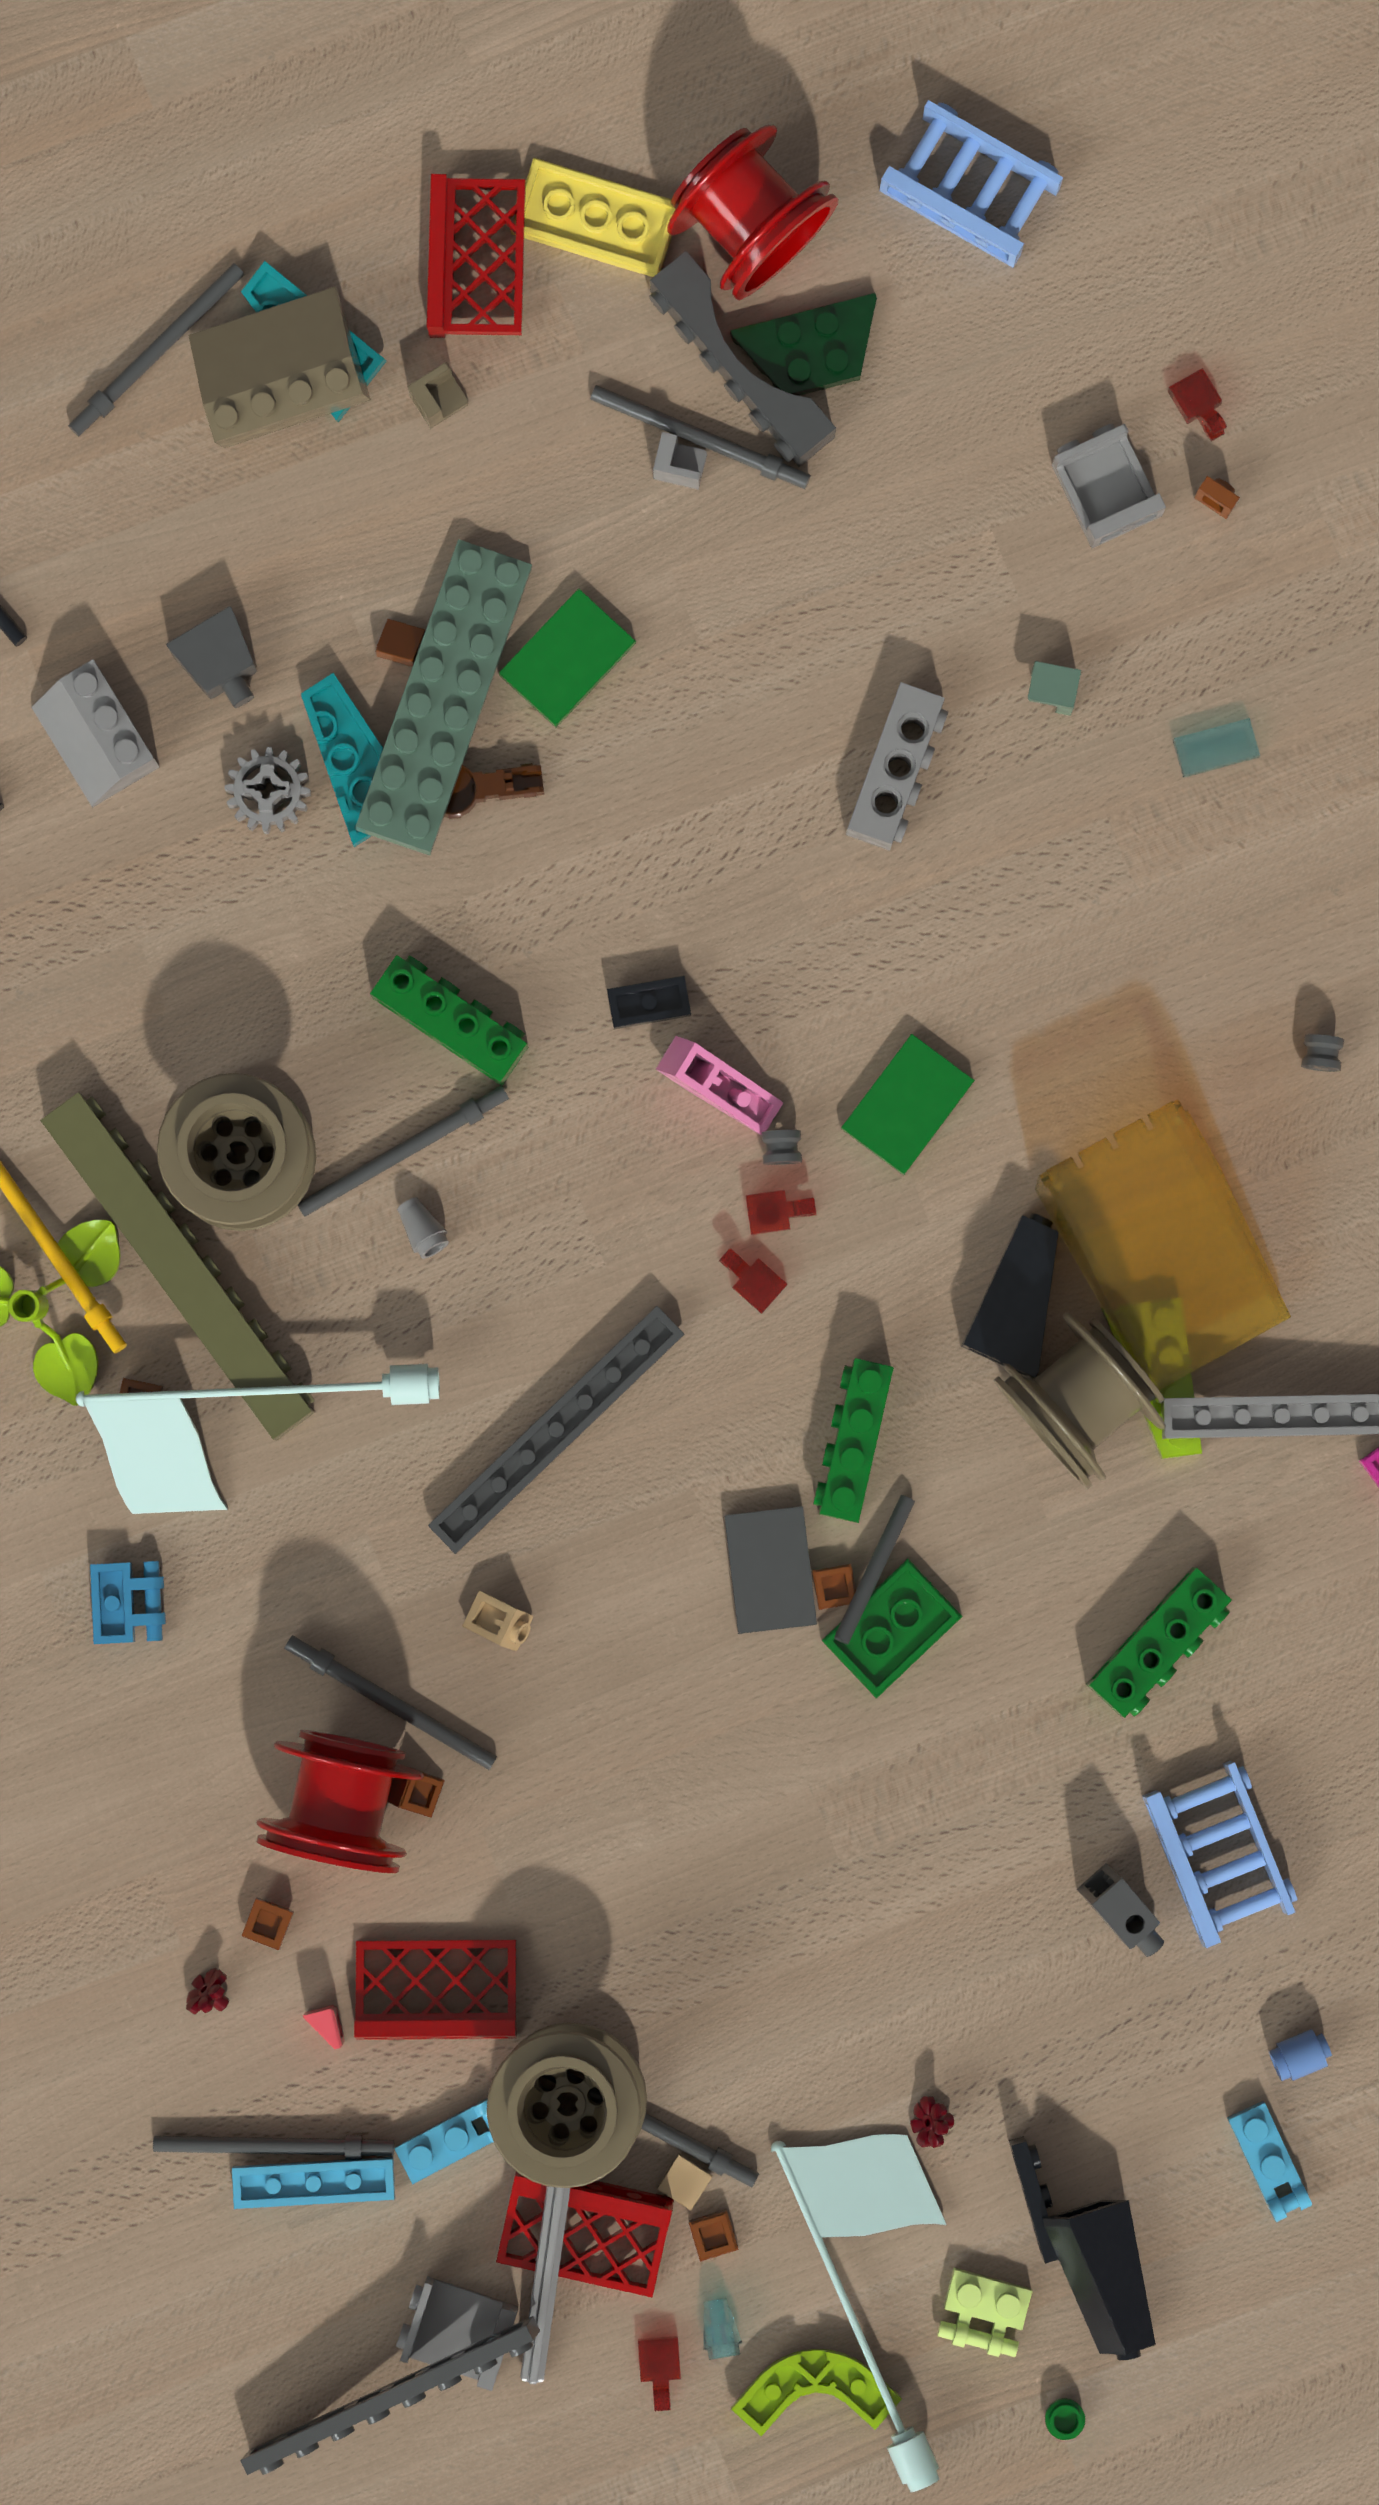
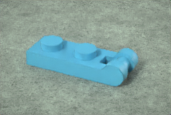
(444, 2143)
(1268, 2159)

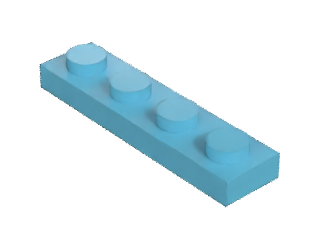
(313, 2183)

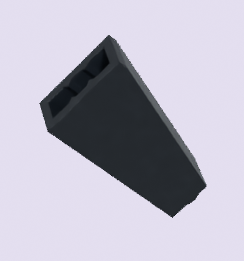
(1015, 1305)
(1105, 2274)

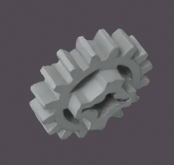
(268, 773)

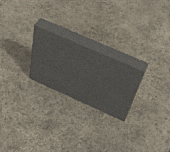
(770, 1570)

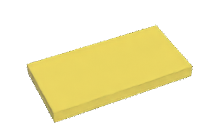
(596, 218)

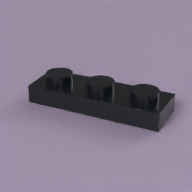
(1036, 2195)

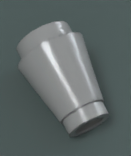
(423, 1230)

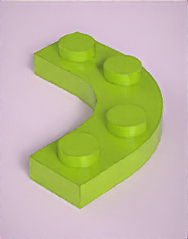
(810, 2373)

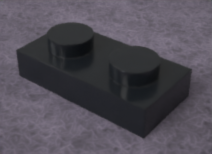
(649, 1002)

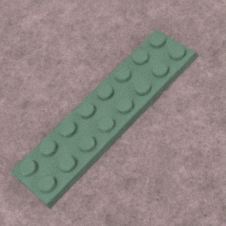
(443, 697)

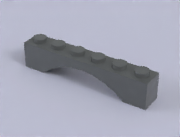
(791, 419)

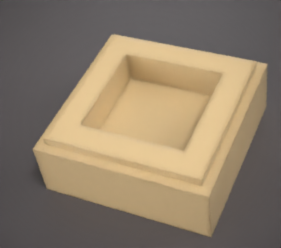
(684, 2181)

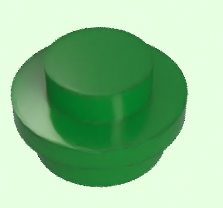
(1064, 2419)

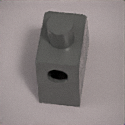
(217, 657)
(1115, 1904)

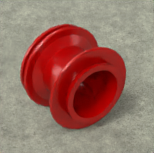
(750, 209)
(339, 1803)

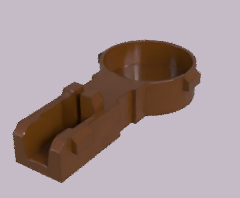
(502, 784)

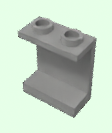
(451, 2320)

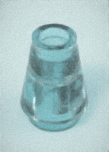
(720, 2330)

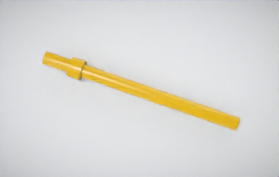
(96, 1314)

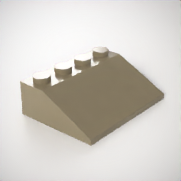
(277, 368)

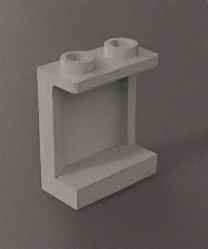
(1106, 485)

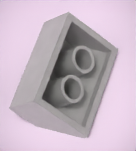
(94, 733)

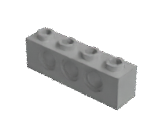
(909, 706)

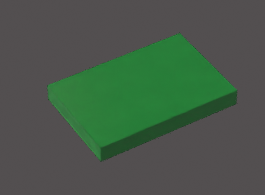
(567, 658)
(907, 1104)
(895, 1628)

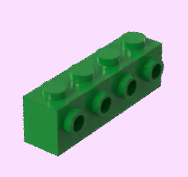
(450, 1020)
(855, 1440)
(1159, 1642)

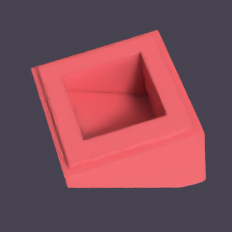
(327, 2024)

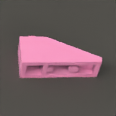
(719, 1084)

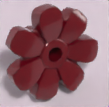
(207, 1992)
(931, 2123)

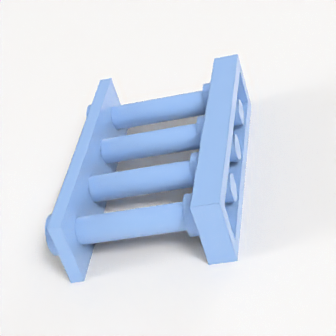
(970, 222)
(1180, 1847)

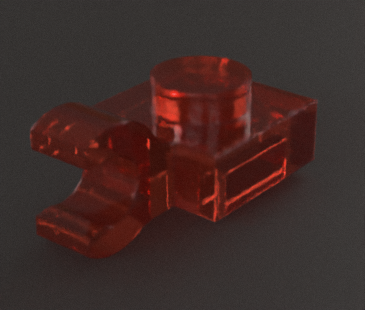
(1198, 400)
(771, 1211)
(756, 1282)
(659, 2363)

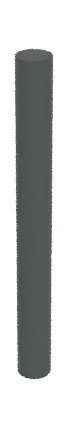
(874, 1569)

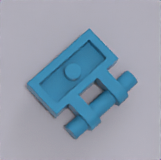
(114, 1602)

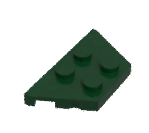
(811, 346)

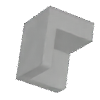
(678, 462)

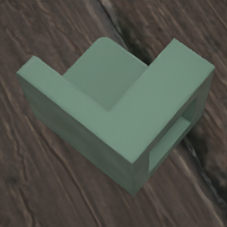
(1054, 686)

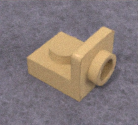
(498, 1621)

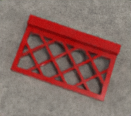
(441, 256)
(435, 2025)
(601, 2200)

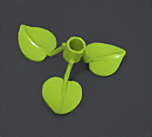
(69, 1363)

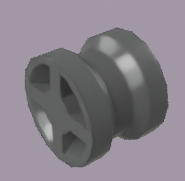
(1322, 1053)
(781, 1147)

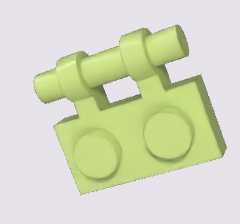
(987, 2300)

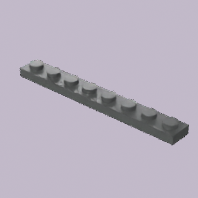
(556, 1430)
(405, 2390)

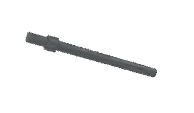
(102, 402)
(770, 466)
(469, 1111)
(324, 1662)
(352, 2146)
(718, 2160)

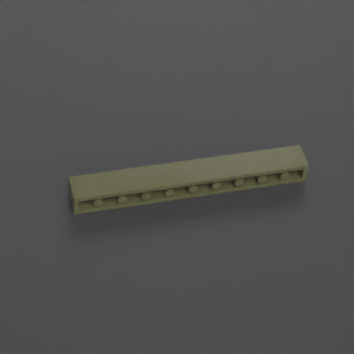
(175, 1262)

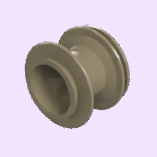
(193, 1125)
(1083, 1397)
(530, 2142)

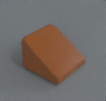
(399, 642)
(416, 1795)

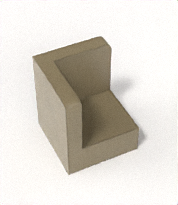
(437, 395)

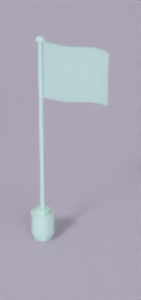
(160, 1453)
(862, 2191)

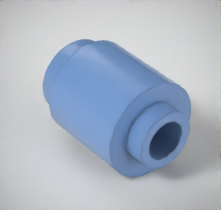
(1300, 2055)

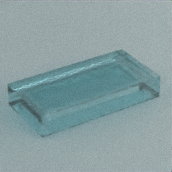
(1216, 748)

